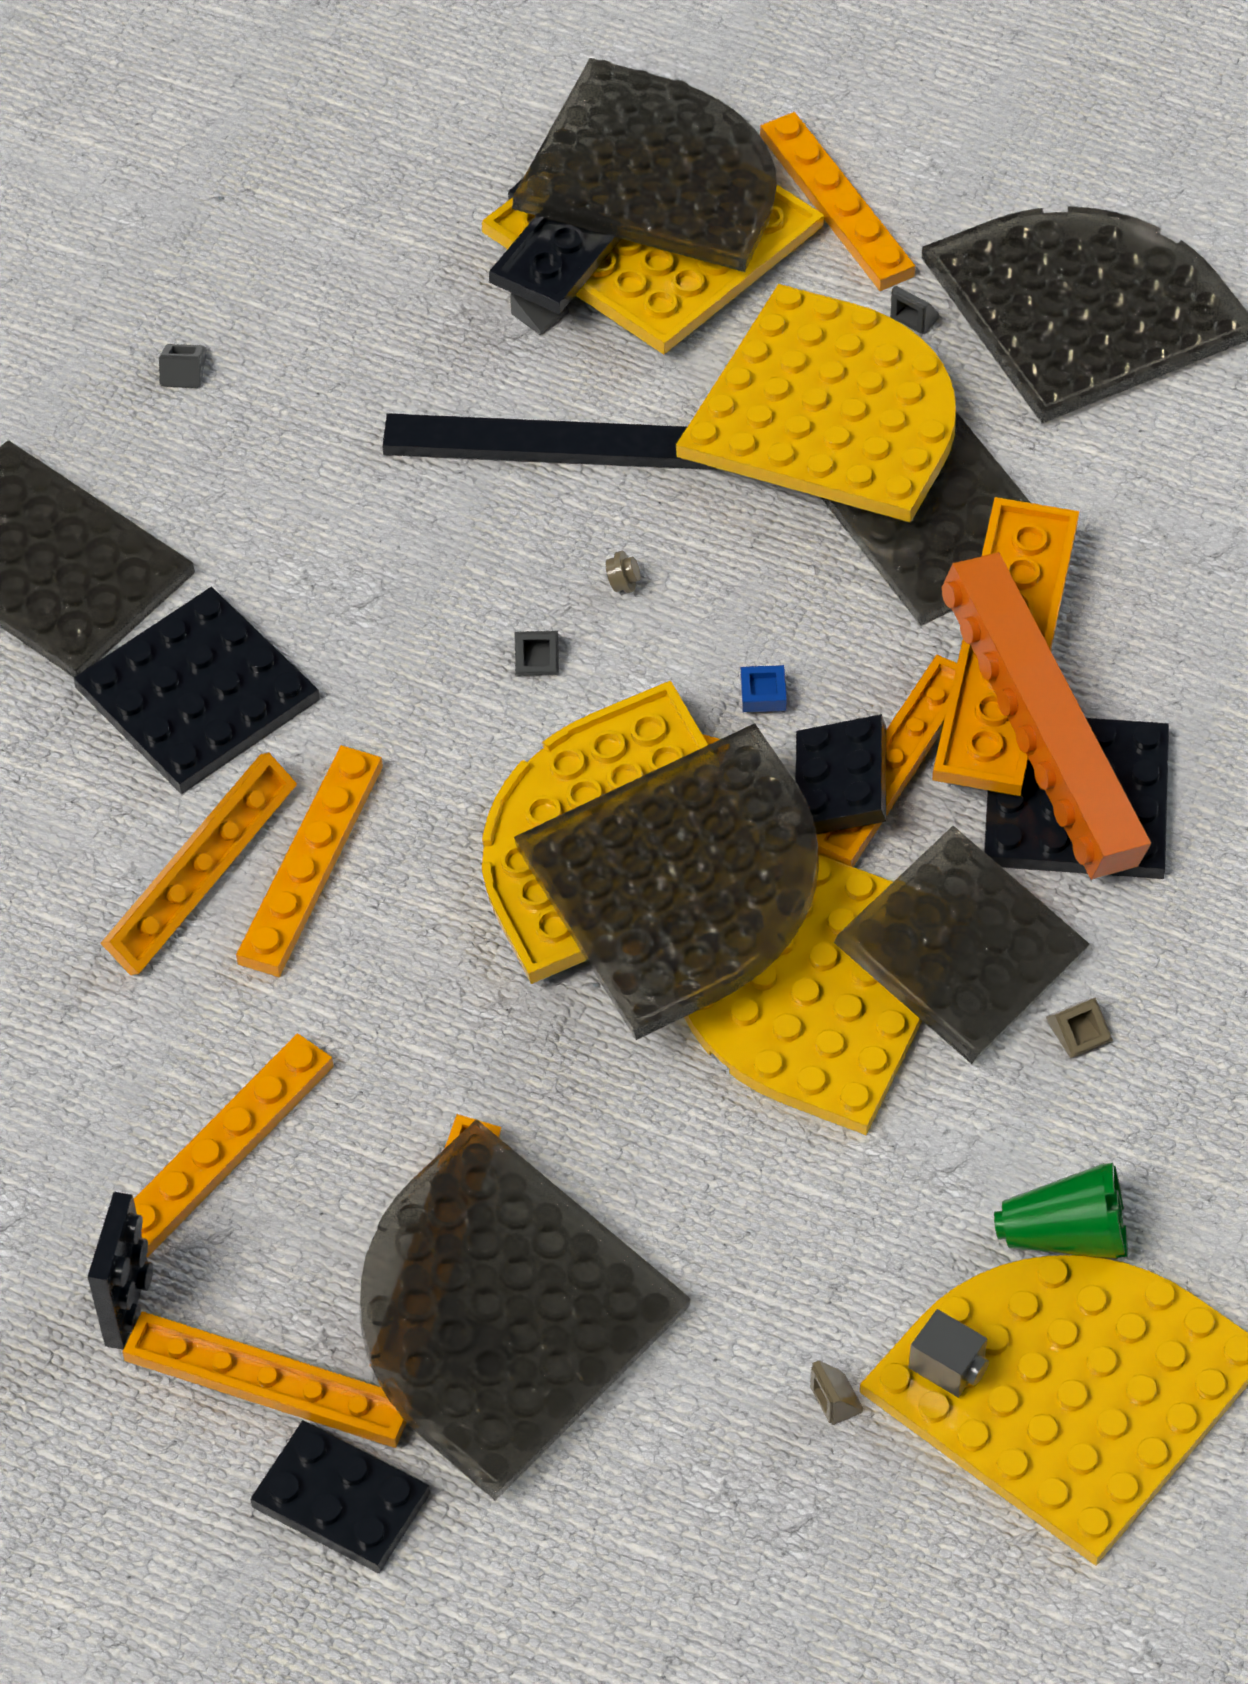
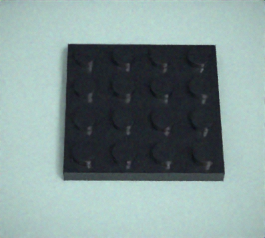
(196, 689)
(1024, 830)

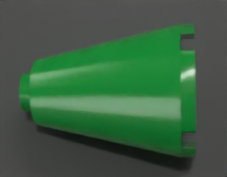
(1068, 1216)

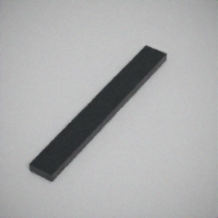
(534, 440)

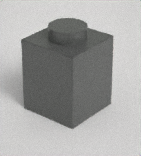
(949, 1354)

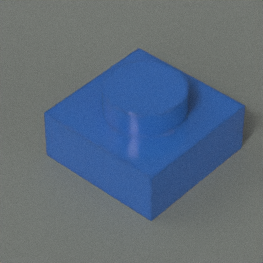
(763, 688)

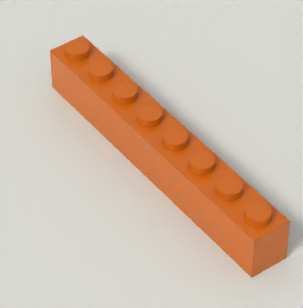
(1045, 716)

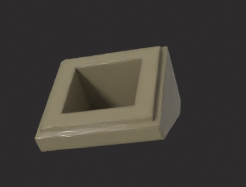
(1080, 1027)
(834, 1393)

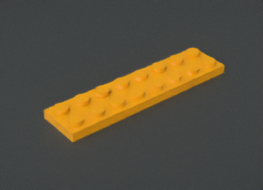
(976, 738)

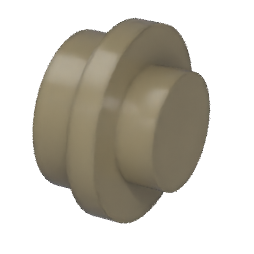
(622, 572)

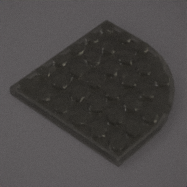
(653, 167)
(1084, 302)
(682, 877)
(501, 1308)

